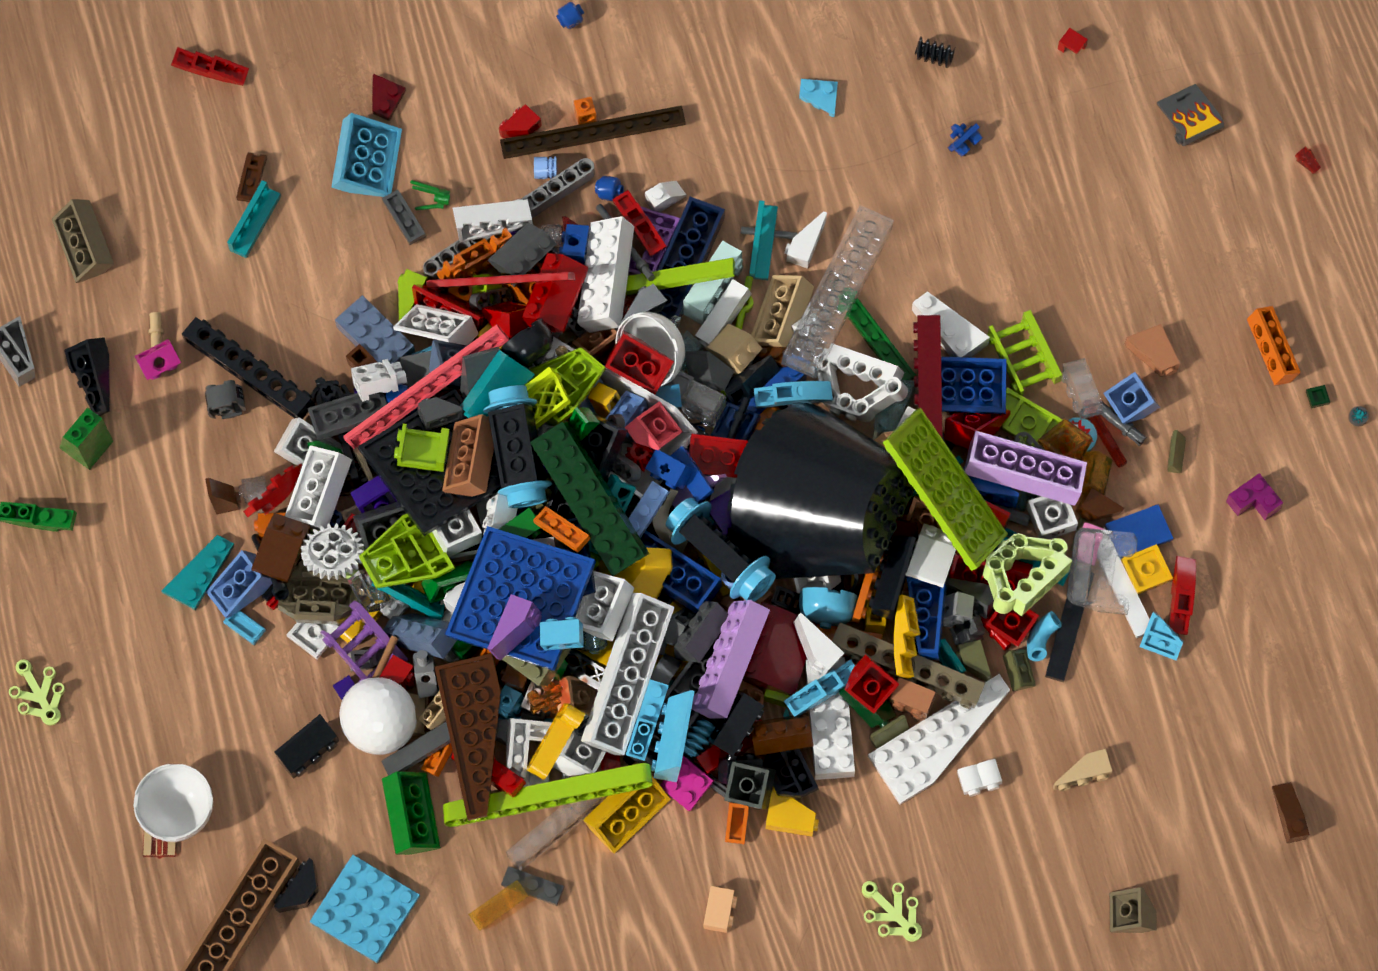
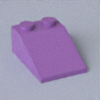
(515, 625)

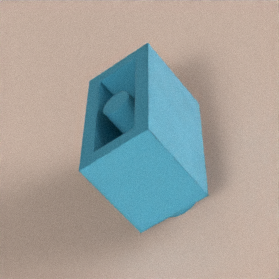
(561, 634)

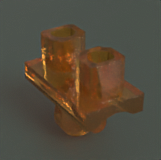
(547, 701)

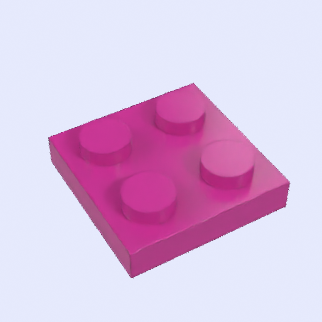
(690, 786)

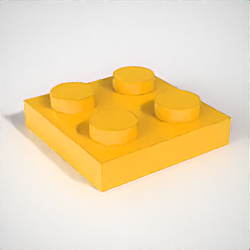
(1147, 569)

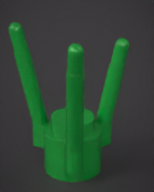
(441, 196)

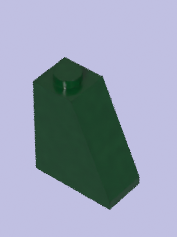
(880, 717)

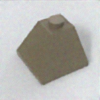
(1131, 912)

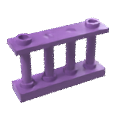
(370, 627)

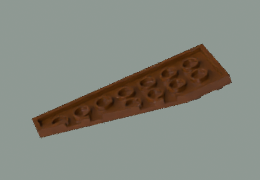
(471, 711)

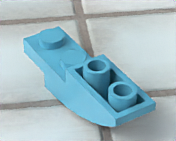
(793, 392)
(647, 720)

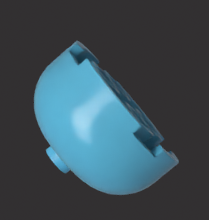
(827, 606)

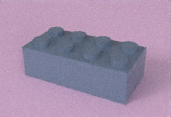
(368, 327)

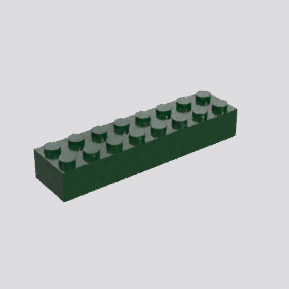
(589, 497)

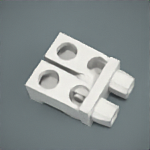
(377, 378)

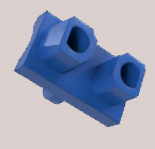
(959, 144)

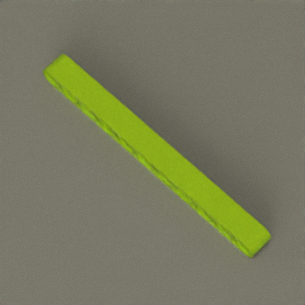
(556, 793)

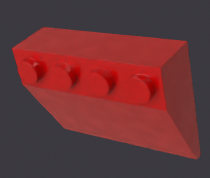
(434, 298)

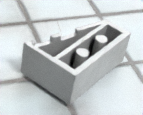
(15, 352)

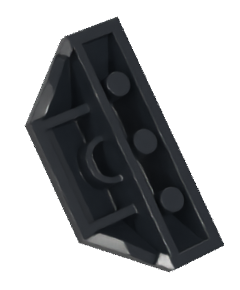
(792, 773)

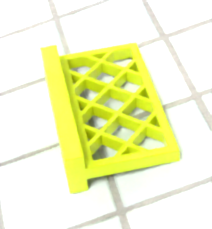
(540, 388)

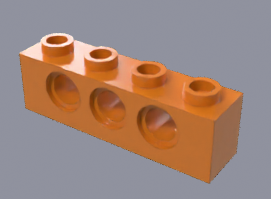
(1273, 345)

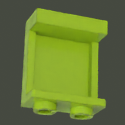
(422, 449)

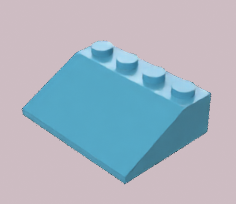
(366, 156)
(673, 736)

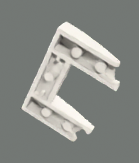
(518, 737)

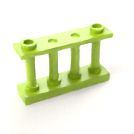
(1035, 339)

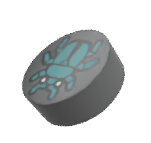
(1358, 416)

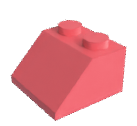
(653, 427)

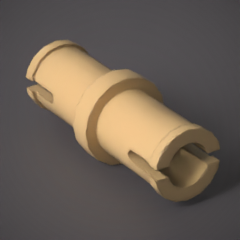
(155, 328)

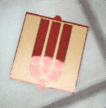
(157, 848)

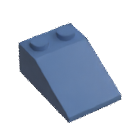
(238, 585)

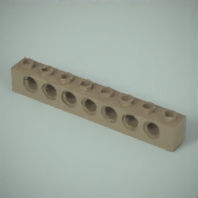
(935, 670)

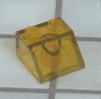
(1096, 471)

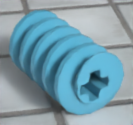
(697, 738)

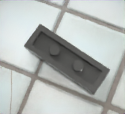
(403, 217)
(534, 886)

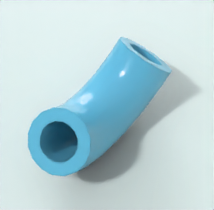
(1040, 634)

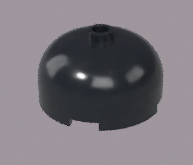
(530, 344)

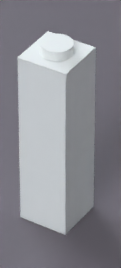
(723, 312)

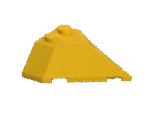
(648, 573)

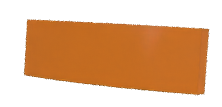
(736, 823)

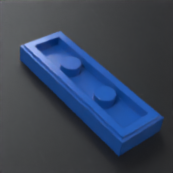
(697, 482)

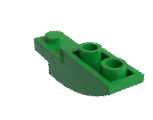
(37, 517)

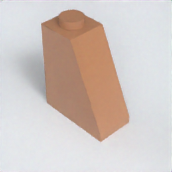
(1154, 350)

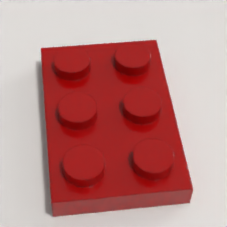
(716, 454)

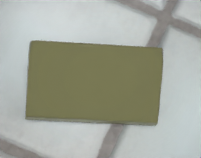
(1176, 452)
(1019, 669)
(889, 731)

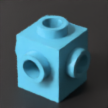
(510, 702)

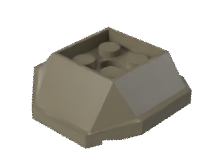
(316, 598)

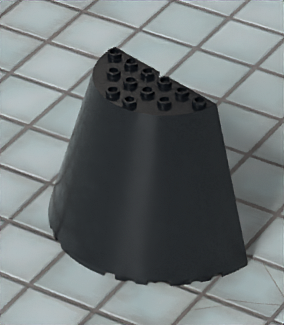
(815, 496)

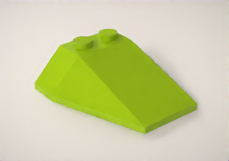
(578, 375)
(404, 556)

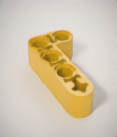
(552, 744)

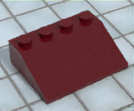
(778, 654)

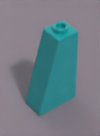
(500, 373)

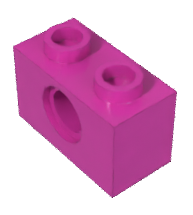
(164, 350)

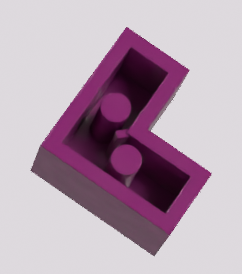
(1255, 493)

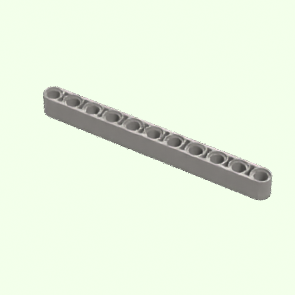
(544, 191)

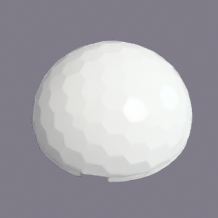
(660, 334)
(377, 716)
(173, 802)

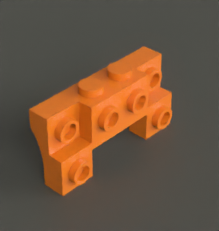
(474, 258)

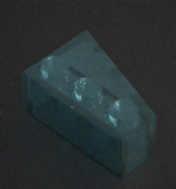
(889, 418)

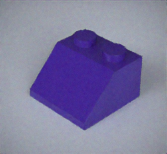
(372, 495)

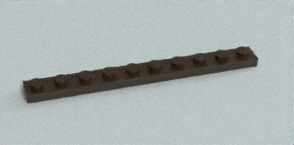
(592, 132)

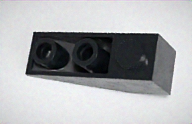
(753, 377)

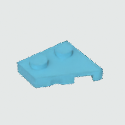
(820, 94)

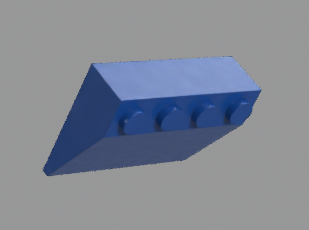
(973, 385)

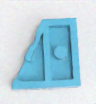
(1161, 638)

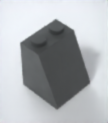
(417, 367)

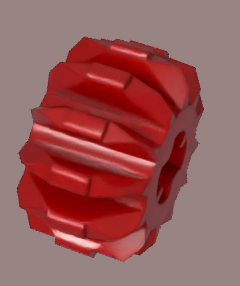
(640, 455)

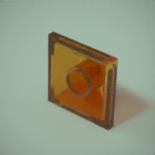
(1066, 440)

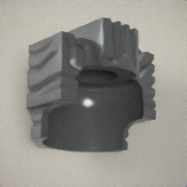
(968, 631)

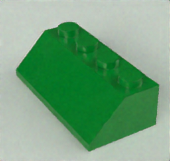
(438, 587)
(410, 812)

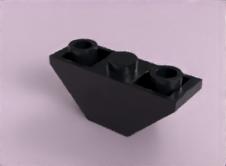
(299, 890)

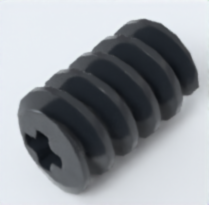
(934, 52)

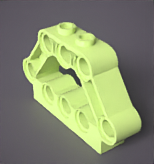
(1040, 580)

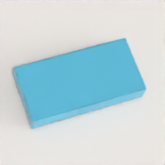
(245, 627)

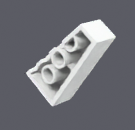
(491, 219)
(958, 335)

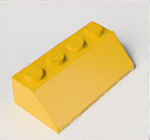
(624, 814)

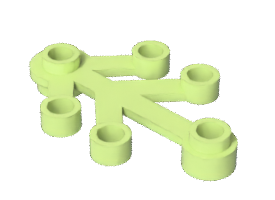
(38, 695)
(894, 913)

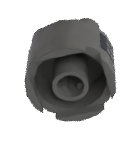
(225, 400)

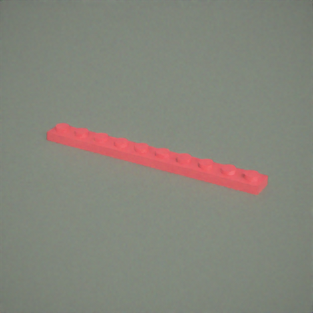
(422, 389)

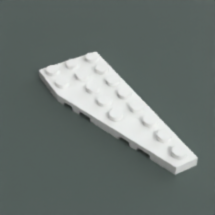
(925, 750)

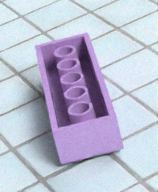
(1025, 468)
(730, 659)

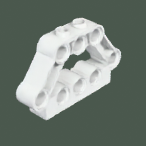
(873, 402)

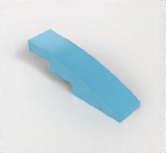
(819, 689)

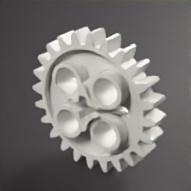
(332, 557)

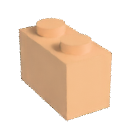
(719, 909)

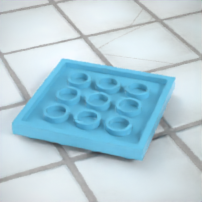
(364, 908)

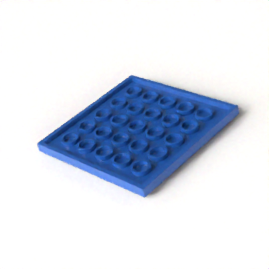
(527, 569)

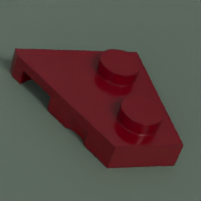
(385, 97)

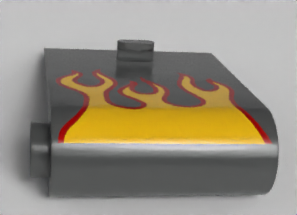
(1191, 115)

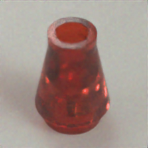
(1308, 160)

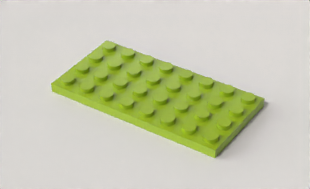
(945, 489)

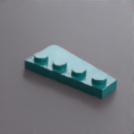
(197, 576)

